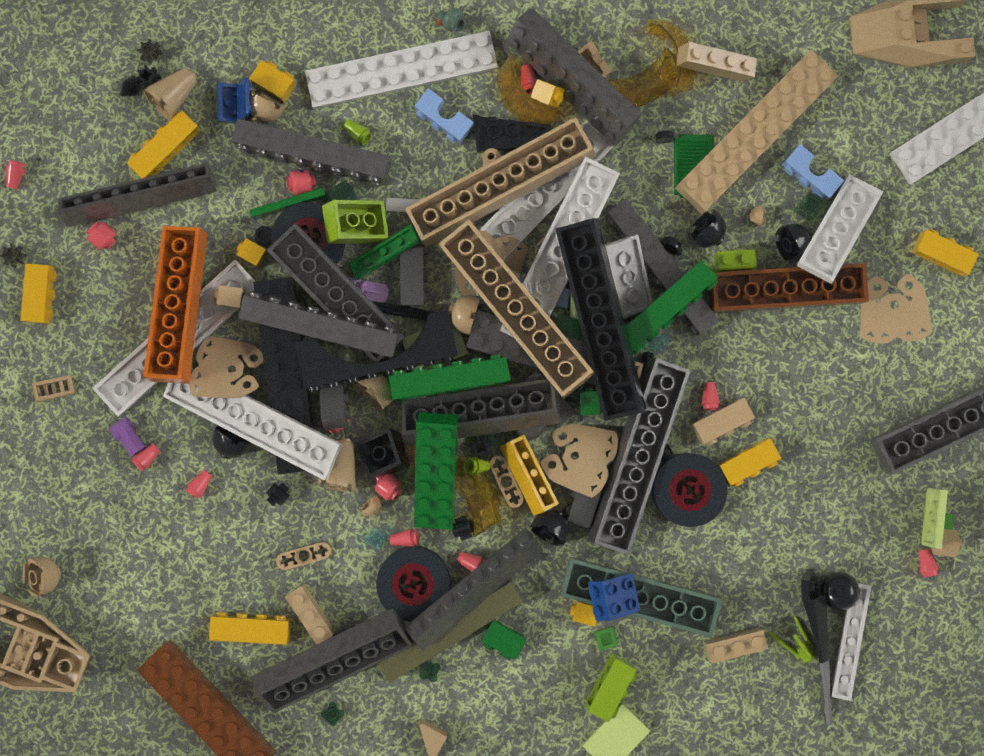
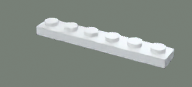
(850, 646)

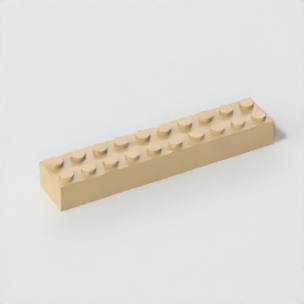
(756, 132)
(500, 181)
(516, 309)

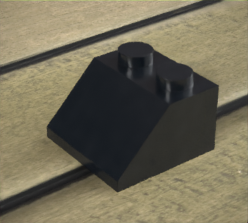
(383, 453)

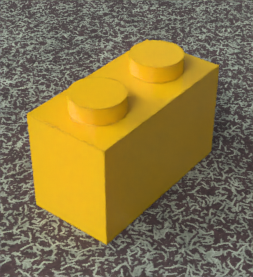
(273, 81)

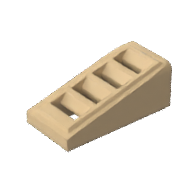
(37, 394)

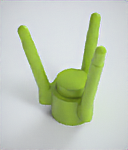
(804, 650)

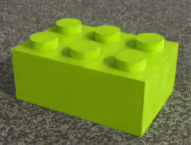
(355, 222)
(611, 687)

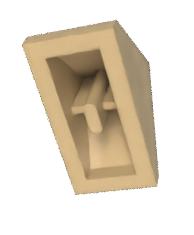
(433, 737)

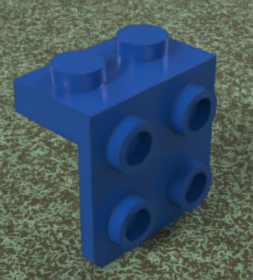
(233, 101)
(614, 597)

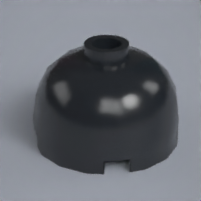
(709, 230)
(792, 241)
(229, 444)
(551, 526)
(840, 590)

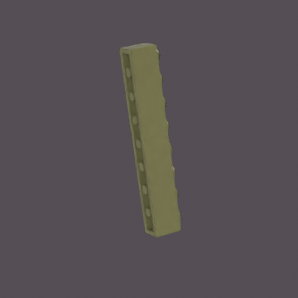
(493, 606)

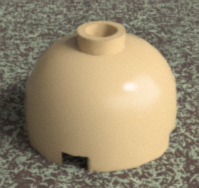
(264, 107)
(464, 313)
(377, 390)
(41, 575)

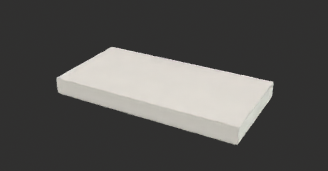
(629, 274)

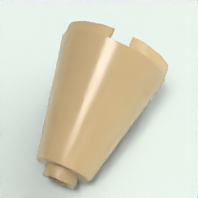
(171, 92)
(343, 471)

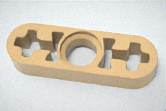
(507, 496)
(291, 564)

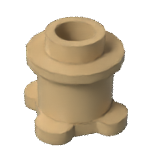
(490, 153)

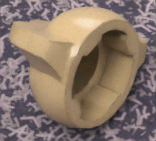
(758, 215)
(371, 506)

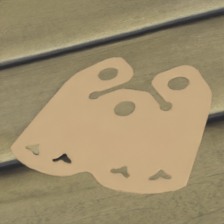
(514, 260)
(908, 316)
(214, 368)
(592, 458)

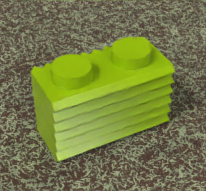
(735, 260)

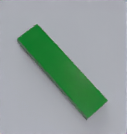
(282, 205)
(384, 252)

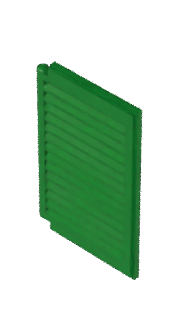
(688, 153)

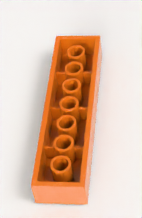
(175, 305)

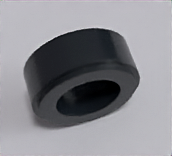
(664, 137)
(263, 235)

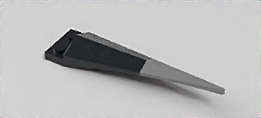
(816, 609)

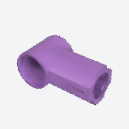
(124, 432)

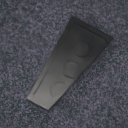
(505, 134)

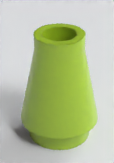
(358, 132)
(474, 466)

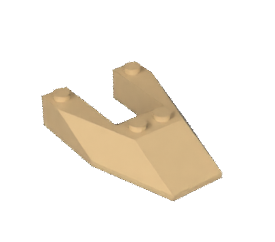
(900, 34)
(39, 652)

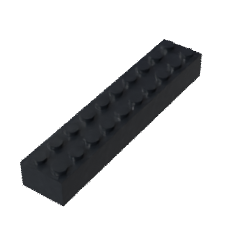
(601, 319)
(282, 367)

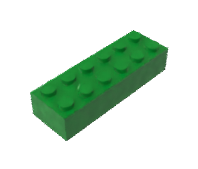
(671, 302)
(450, 378)
(435, 470)

